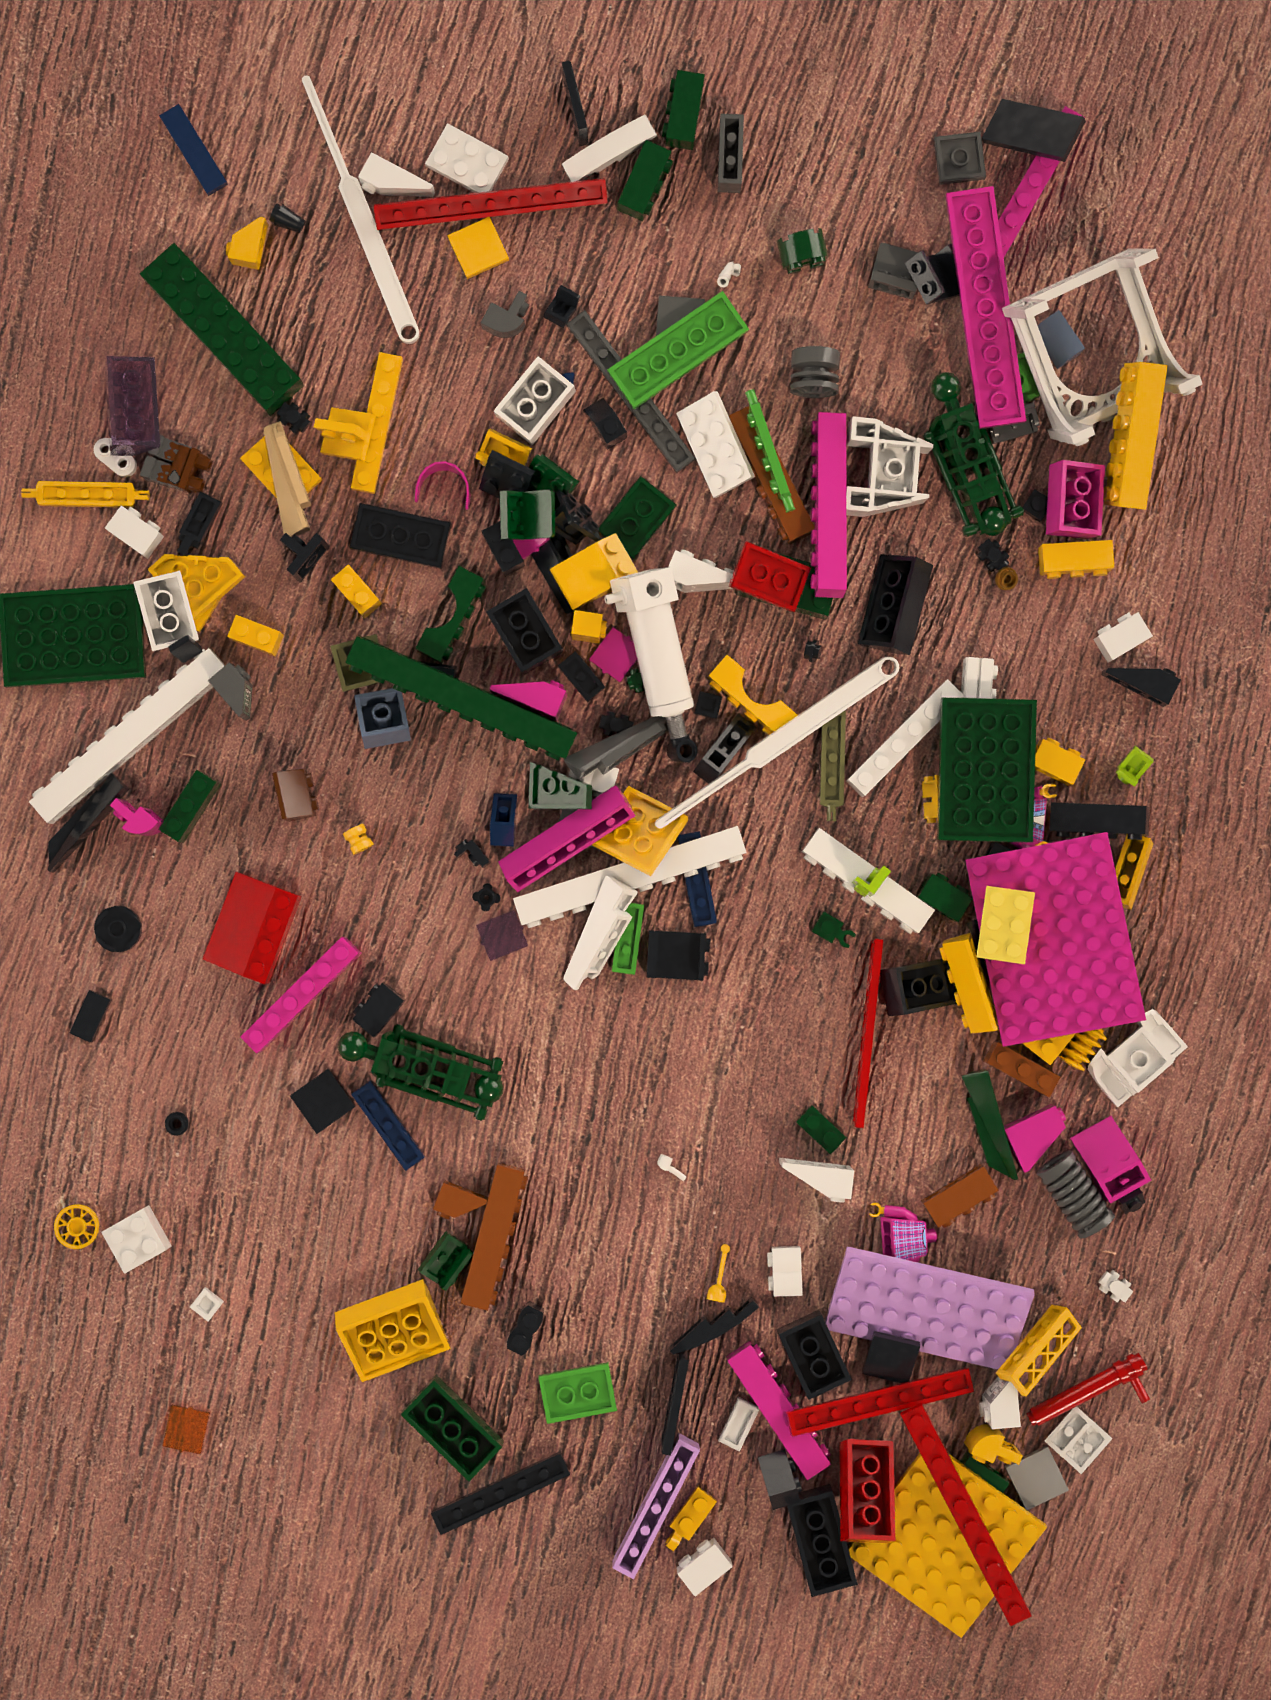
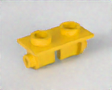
(930, 789)

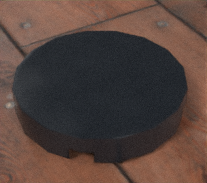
(118, 929)

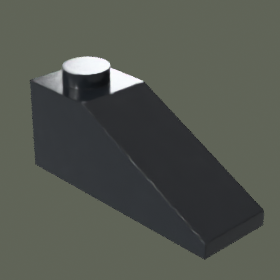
(1151, 684)
(724, 749)

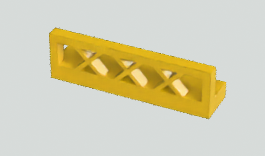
(1036, 1344)

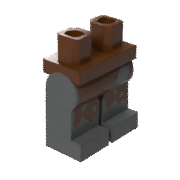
(181, 471)

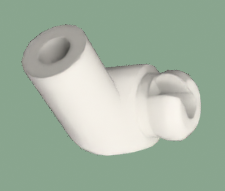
(725, 275)

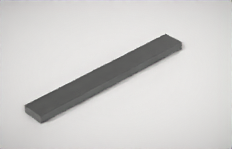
(646, 414)

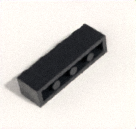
(1100, 818)

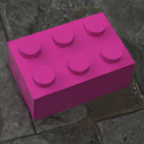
(1075, 499)

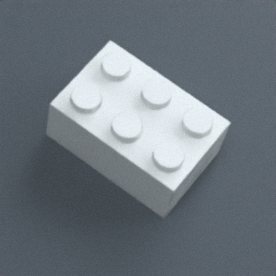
(535, 400)

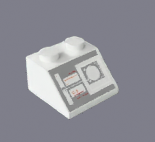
(1000, 1405)

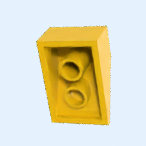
(589, 572)

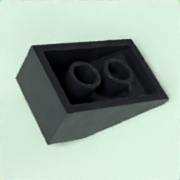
(917, 987)

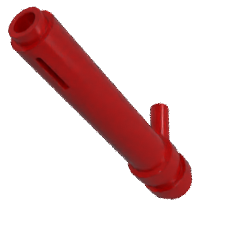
(1119, 1373)

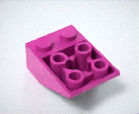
(1110, 1159)

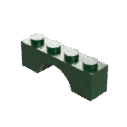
(437, 642)

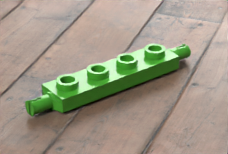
(770, 462)

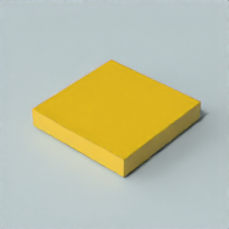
(478, 247)

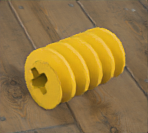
(1082, 1047)

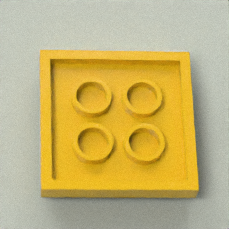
(639, 840)

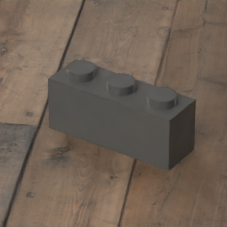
(730, 153)

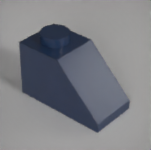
(503, 820)

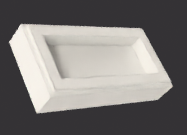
(738, 1423)

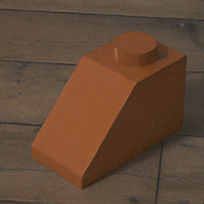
(457, 1200)

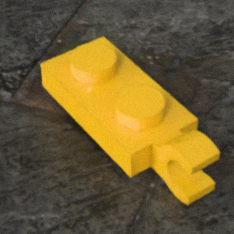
(690, 1517)

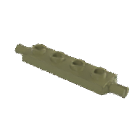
(832, 764)

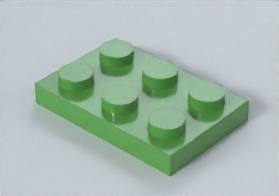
(577, 1393)

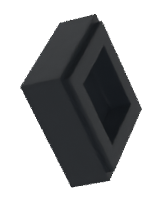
(185, 649)
(708, 705)

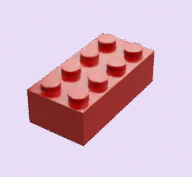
(867, 1491)

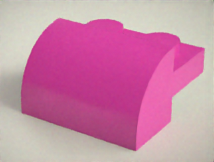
(138, 821)

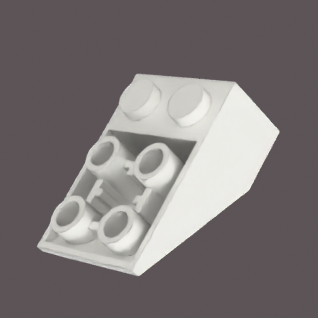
(698, 575)

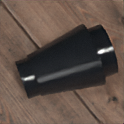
(286, 218)

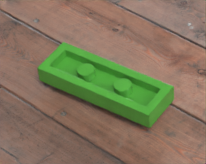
(627, 947)

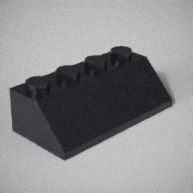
(895, 603)

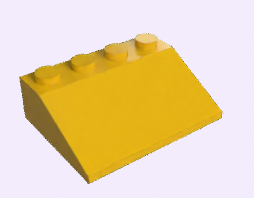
(391, 1330)

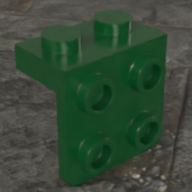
(527, 514)

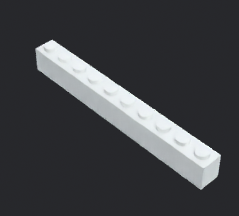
(127, 738)
(584, 890)

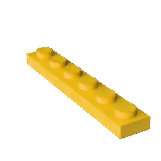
(381, 406)

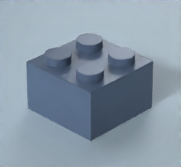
(382, 718)

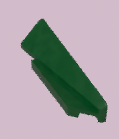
(989, 1122)

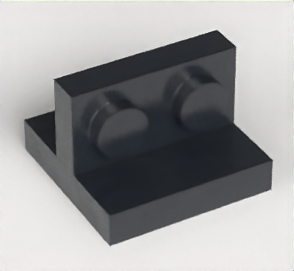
(306, 555)

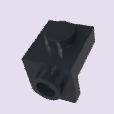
(562, 306)

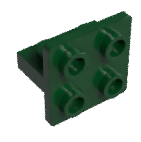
(550, 477)

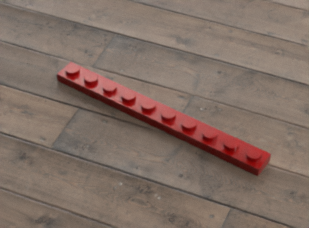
(490, 203)
(966, 1514)

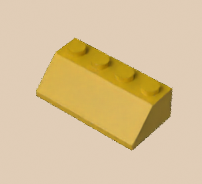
(970, 984)

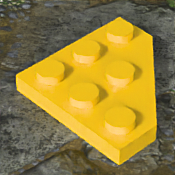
(203, 577)

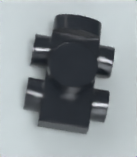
(290, 415)
(996, 558)
(611, 724)

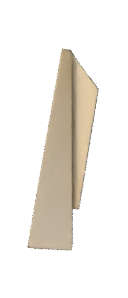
(287, 481)

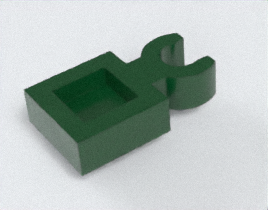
(830, 928)

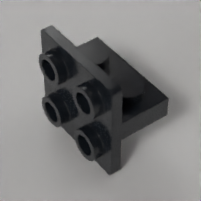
(574, 520)

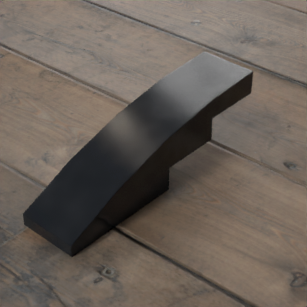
(705, 1331)

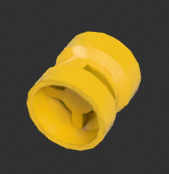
(358, 839)

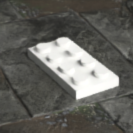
(715, 444)

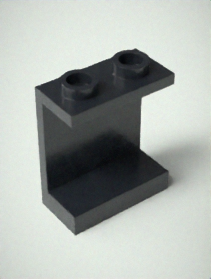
(934, 275)
(677, 955)

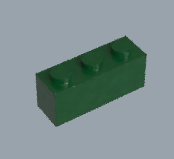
(683, 109)
(645, 181)
(189, 806)

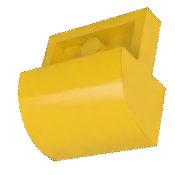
(988, 1443)

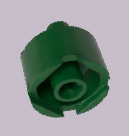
(802, 250)

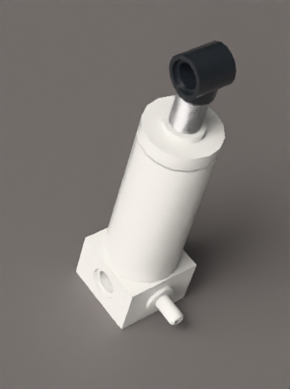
(647, 601)

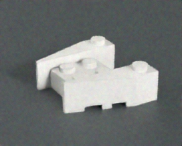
(891, 468)

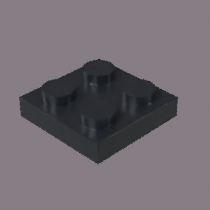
(505, 475)

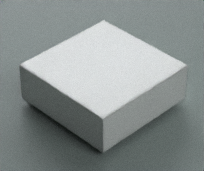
(206, 1304)

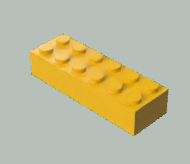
(1134, 434)

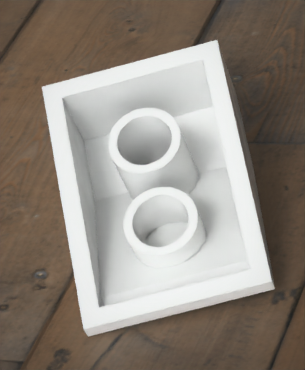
(828, 1178)

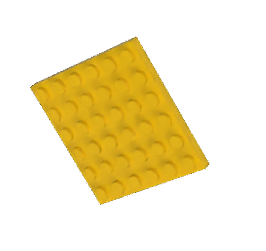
(930, 1555)

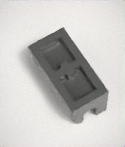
(1008, 432)

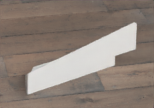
(601, 932)

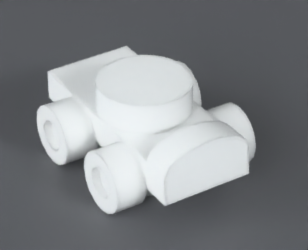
(1119, 1289)

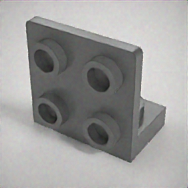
(891, 273)

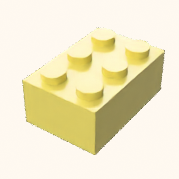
(1005, 925)

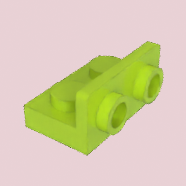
(875, 880)

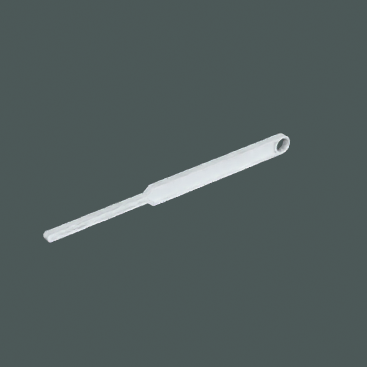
(366, 229)
(792, 732)

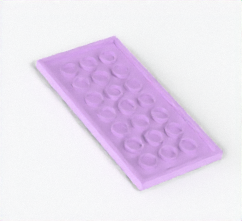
(939, 1307)

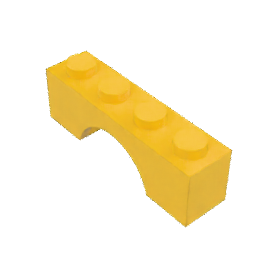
(728, 678)

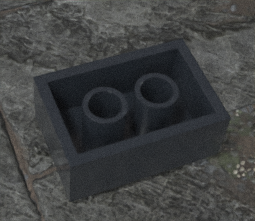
(524, 631)
(813, 1354)

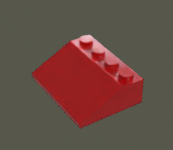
(252, 928)

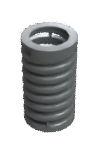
(1071, 1196)

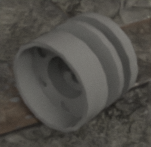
(814, 371)

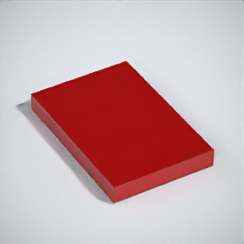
(769, 577)

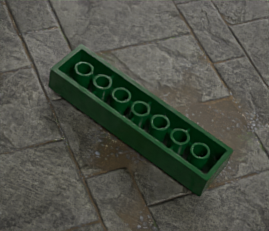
(222, 329)

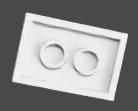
(466, 160)

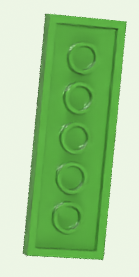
(678, 350)

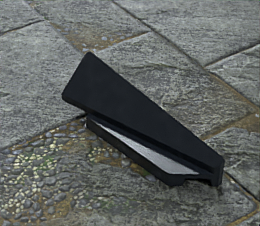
(548, 556)
(84, 821)

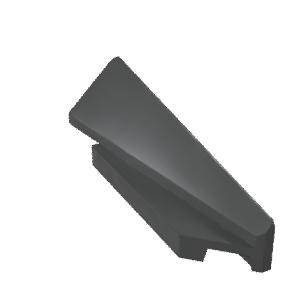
(616, 748)

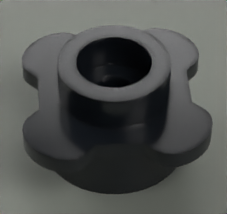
(486, 904)

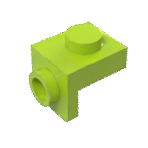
(1133, 766)

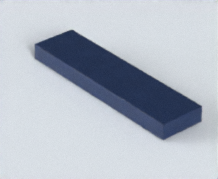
(193, 149)
(699, 890)
(388, 1125)

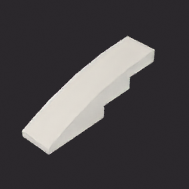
(609, 149)

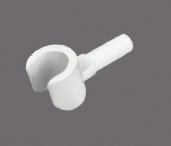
(664, 1163)

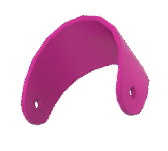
(442, 466)

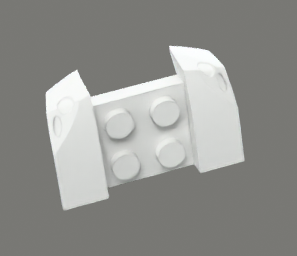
(1136, 1059)

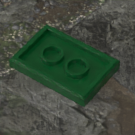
(638, 516)

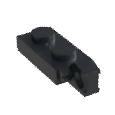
(198, 523)

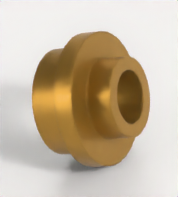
(1010, 581)

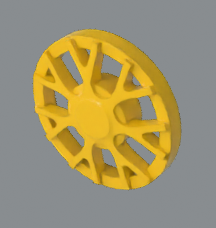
(76, 1226)

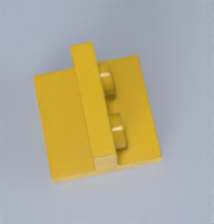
(346, 433)

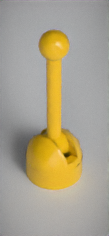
(717, 1291)

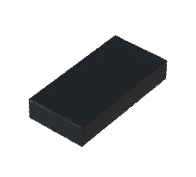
(90, 1016)

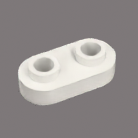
(113, 462)

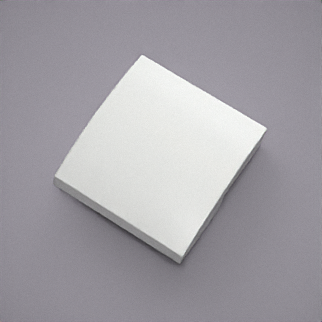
(1078, 1439)

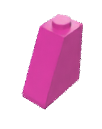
(1034, 1134)

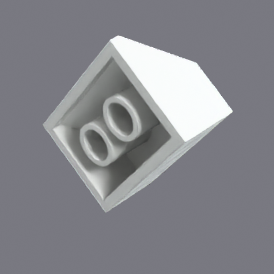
(165, 609)

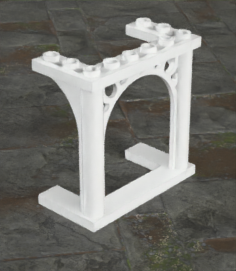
(1080, 427)

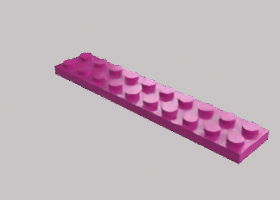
(982, 297)

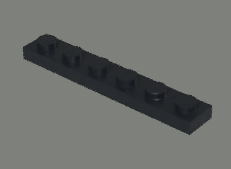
(500, 1493)

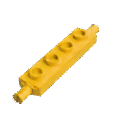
(85, 494)

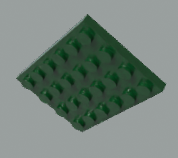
(71, 636)
(986, 769)

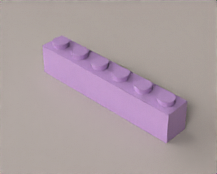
(655, 1506)

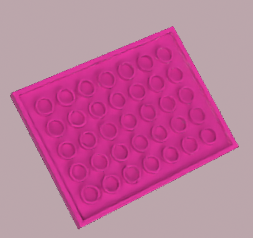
(1078, 948)

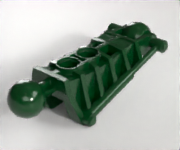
(944, 428)
(487, 1087)

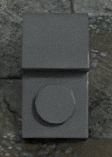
(503, 322)

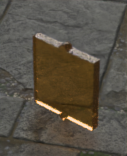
(186, 1429)

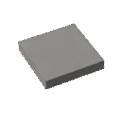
(1036, 1478)

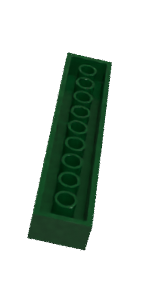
(460, 696)

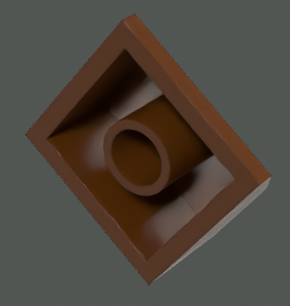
(295, 794)

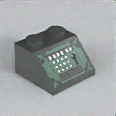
(235, 688)

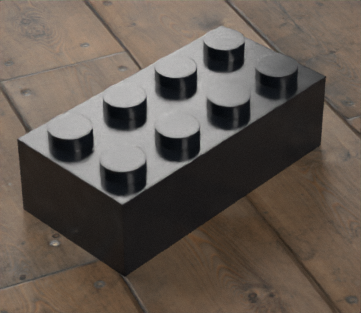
(819, 1541)

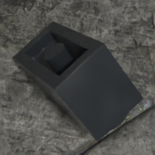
(606, 423)

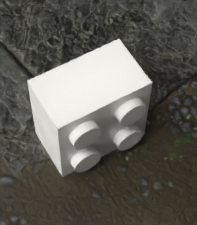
(136, 1239)

